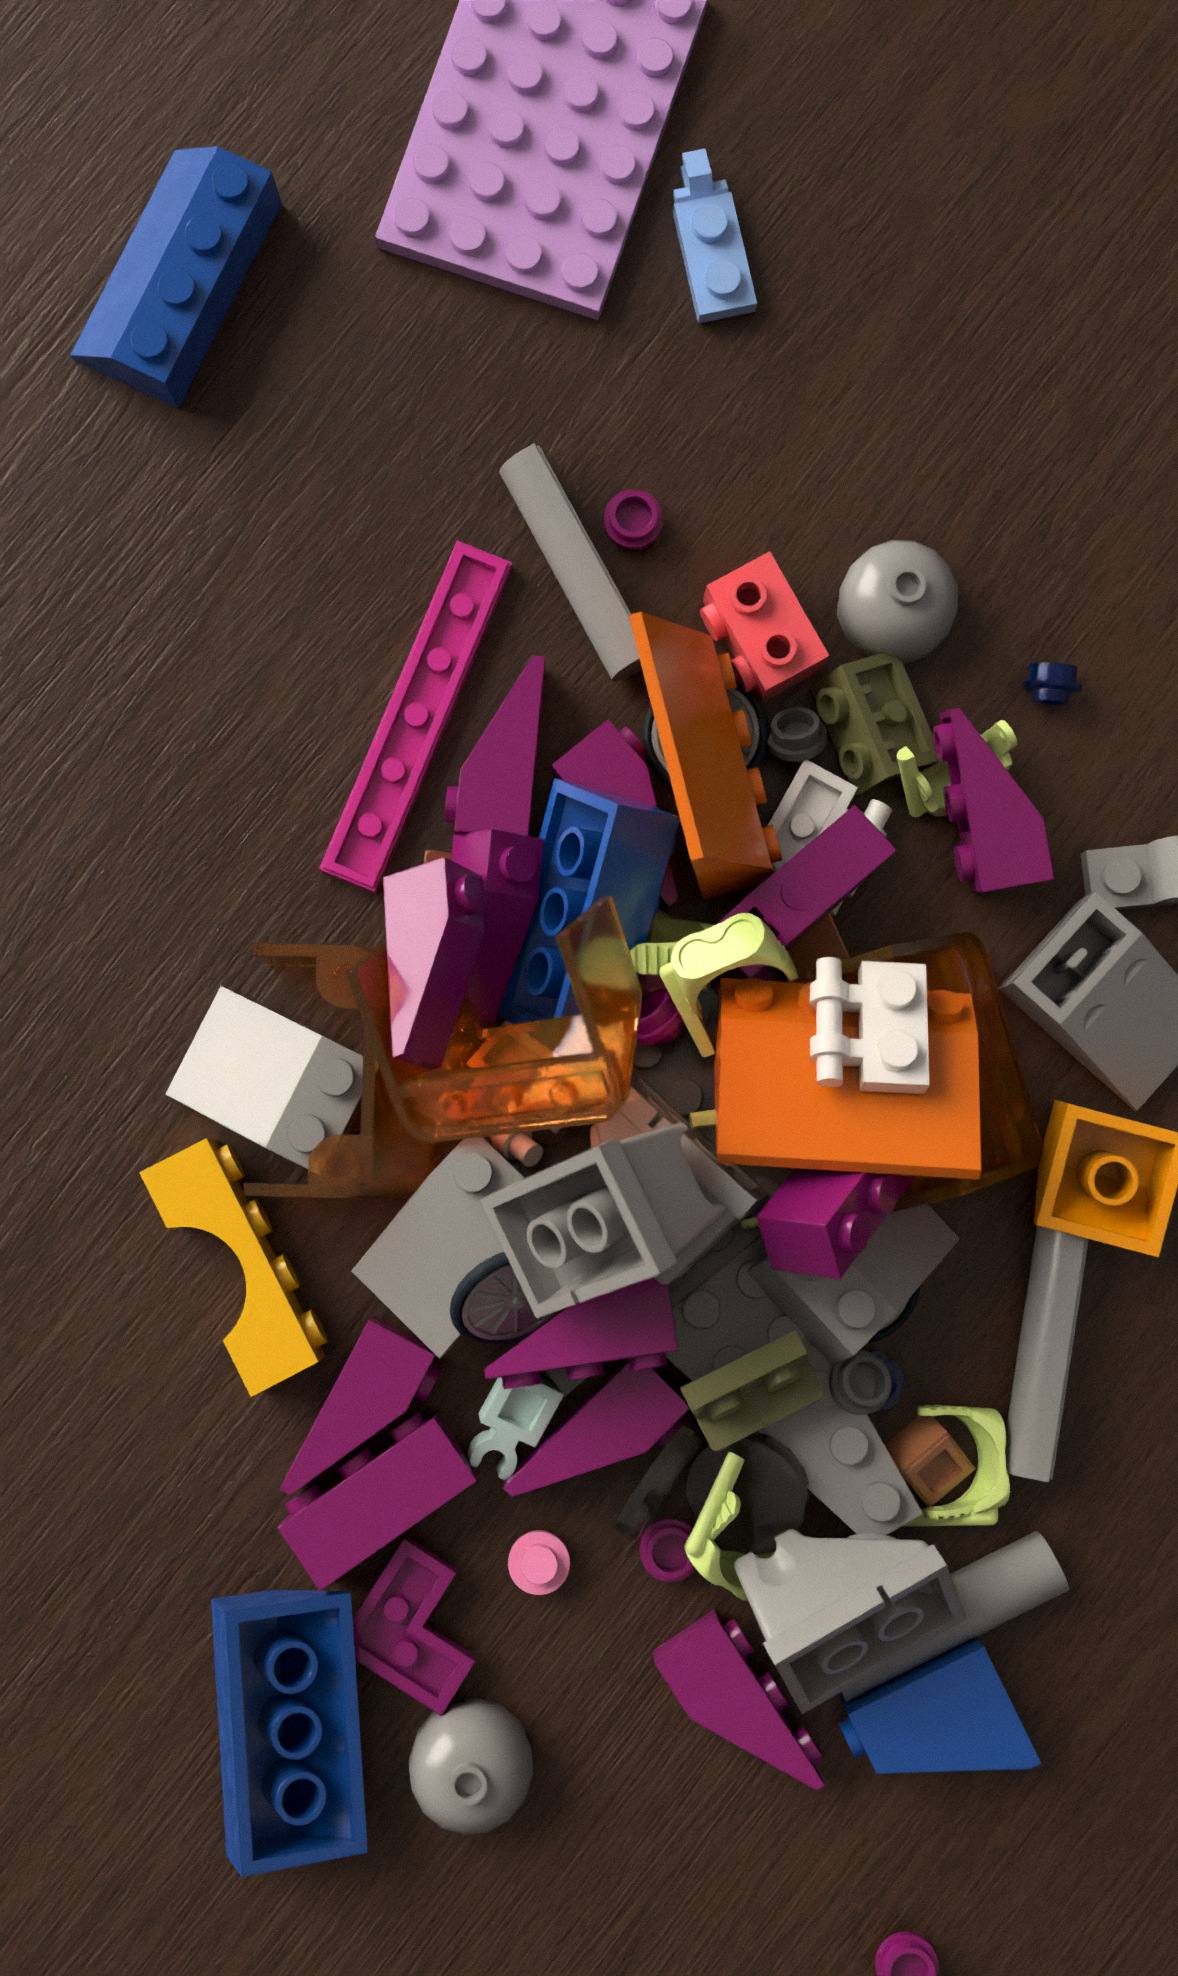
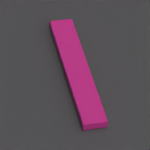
(416, 717)

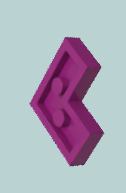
(393, 1630)

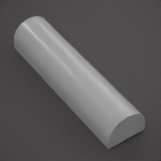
(573, 560)
(1044, 1353)
(991, 1595)

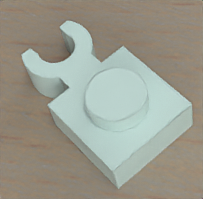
(513, 1417)

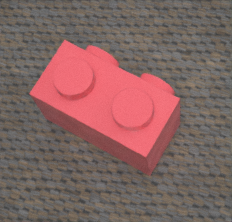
(763, 628)

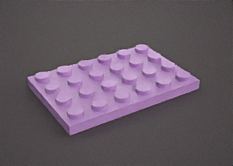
(540, 142)

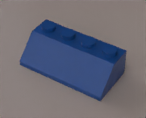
(180, 272)
(591, 851)
(288, 1728)

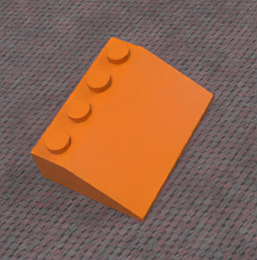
(705, 756)
(780, 1117)

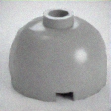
(898, 600)
(471, 1766)

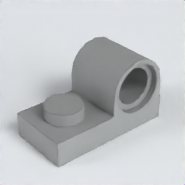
(1133, 874)

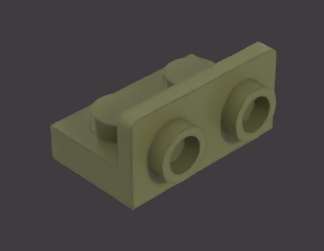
(872, 717)
(753, 1392)

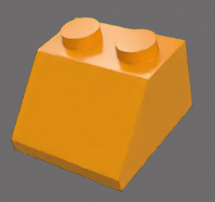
(1107, 1178)

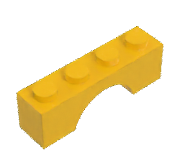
(204, 1193)

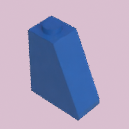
(940, 1719)

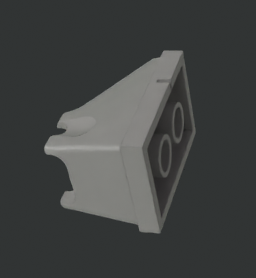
(718, 1182)
(600, 1219)
(845, 1606)

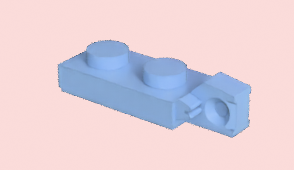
(711, 243)

